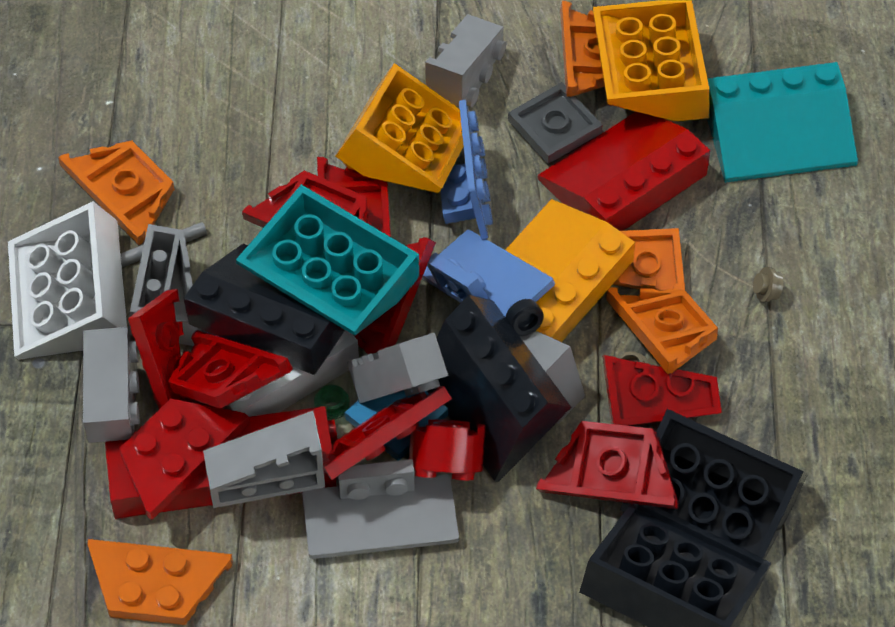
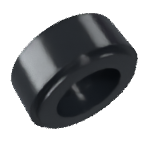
(525, 316)

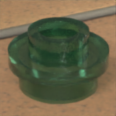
(335, 394)

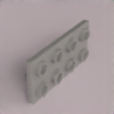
(379, 511)

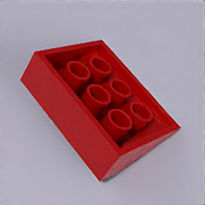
(629, 170)

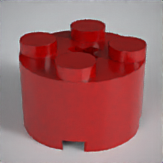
(447, 448)

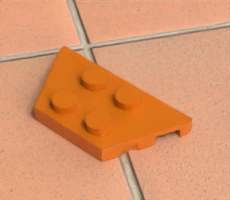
(580, 51)
(123, 184)
(666, 324)
(155, 580)

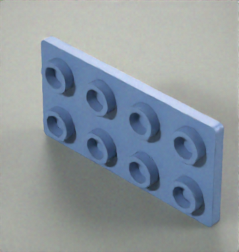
(464, 190)
(485, 271)

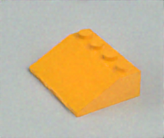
(653, 59)
(405, 134)
(580, 256)

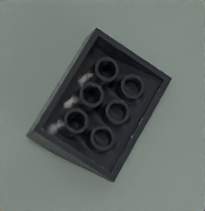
(256, 314)
(496, 384)
(727, 484)
(672, 572)

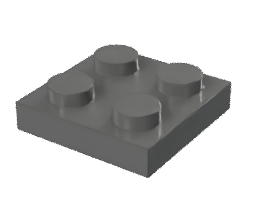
(554, 123)

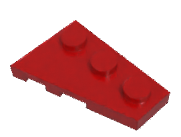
(158, 343)
(645, 391)

